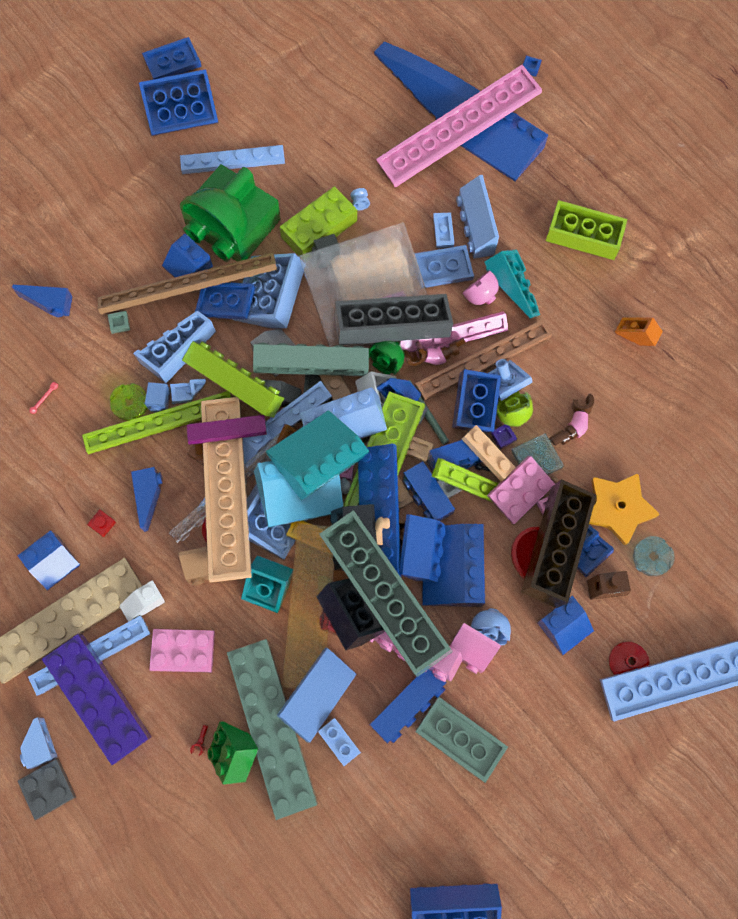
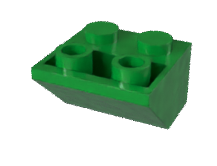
(232, 753)

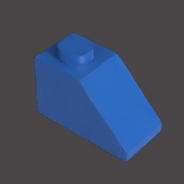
(400, 387)

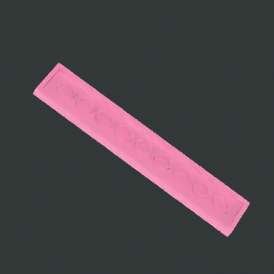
(459, 125)

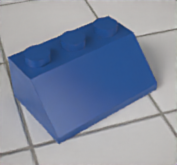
(476, 400)
(422, 549)

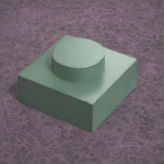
(119, 322)

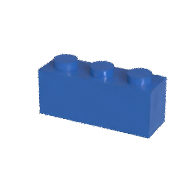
(427, 492)

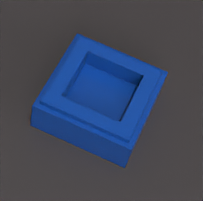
(532, 65)

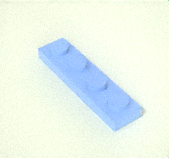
(291, 413)

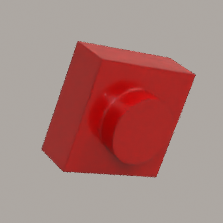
(101, 523)

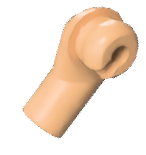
(379, 525)

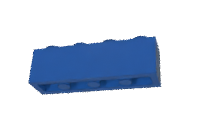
(407, 705)

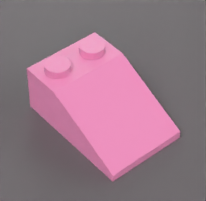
(475, 648)

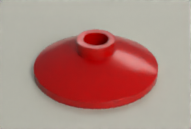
(622, 652)

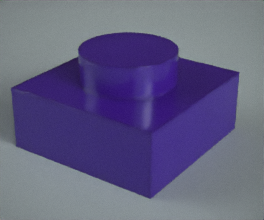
(503, 436)

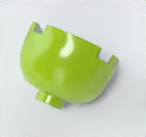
(515, 409)

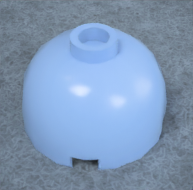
(493, 625)

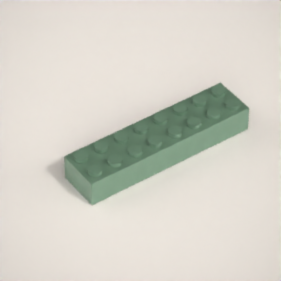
(386, 594)
(277, 744)

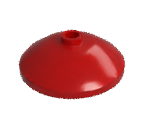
(522, 549)

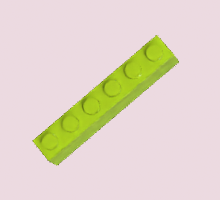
(233, 379)

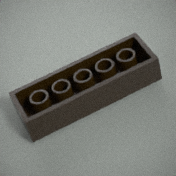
(559, 544)

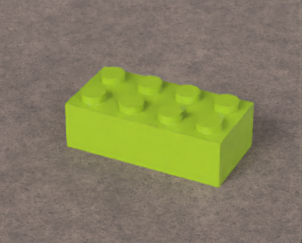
(325, 216)
(586, 230)

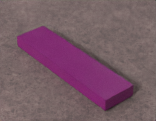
(226, 429)

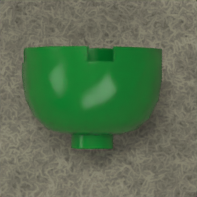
(387, 356)

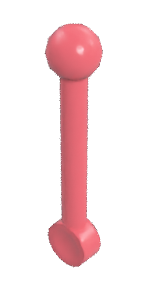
(53, 386)

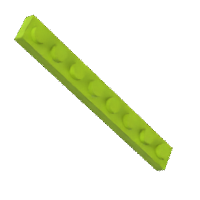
(147, 425)

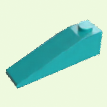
(509, 271)

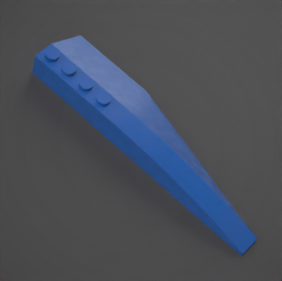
(506, 145)

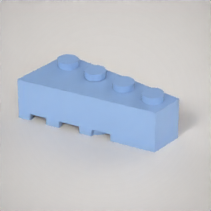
(166, 354)

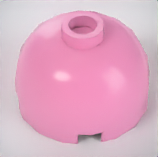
(482, 290)

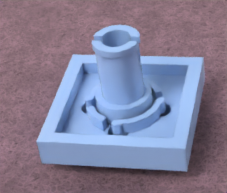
(512, 378)

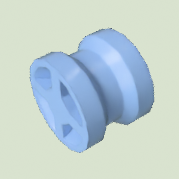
(360, 199)

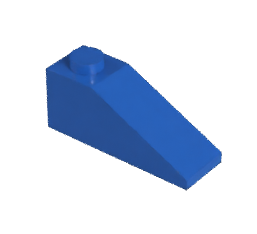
(49, 299)
(147, 492)

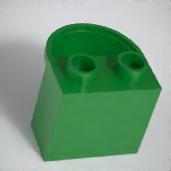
(230, 213)

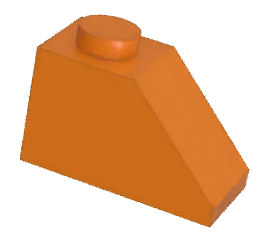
(639, 330)

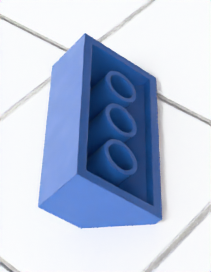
(456, 902)

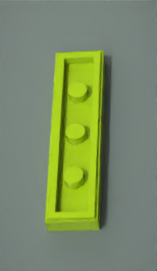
(463, 479)

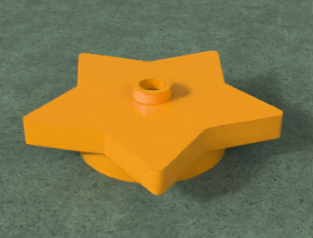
(627, 495)

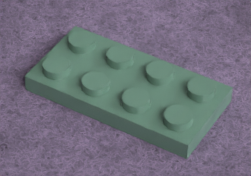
(461, 739)

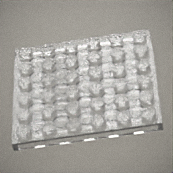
(359, 269)

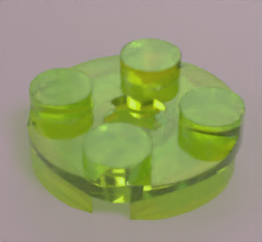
(128, 392)

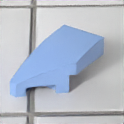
(186, 391)

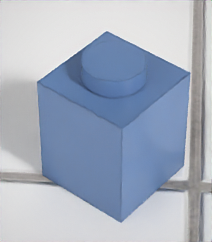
(157, 397)

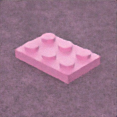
(521, 489)
(182, 650)

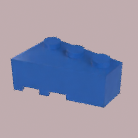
(456, 453)

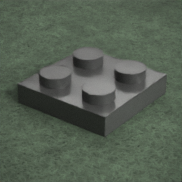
(46, 789)

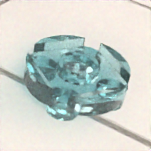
(645, 564)

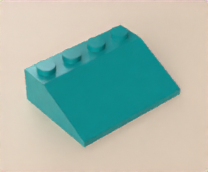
(317, 454)

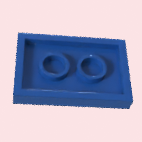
(172, 59)
(226, 300)

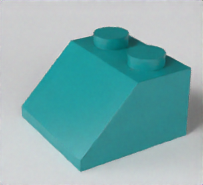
(268, 584)

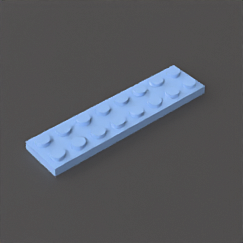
(671, 681)

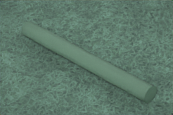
(434, 424)

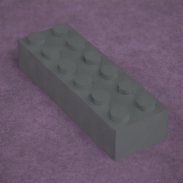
(393, 319)

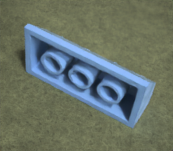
(478, 218)
(357, 411)

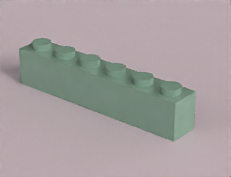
(310, 359)

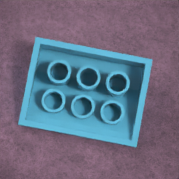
(284, 506)

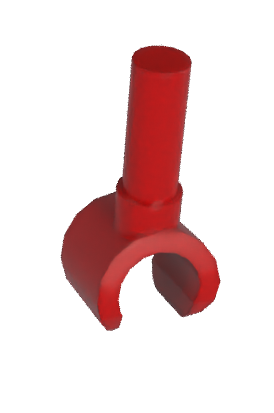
(200, 741)

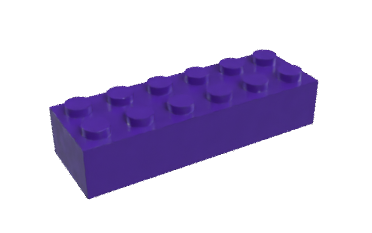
(96, 698)

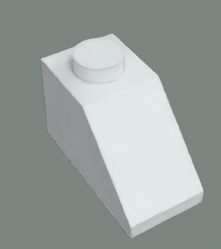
(141, 601)

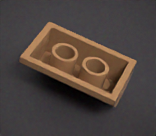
(195, 565)

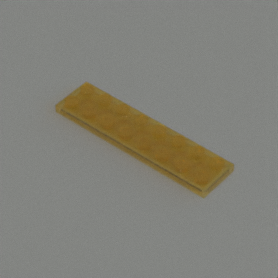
(311, 573)

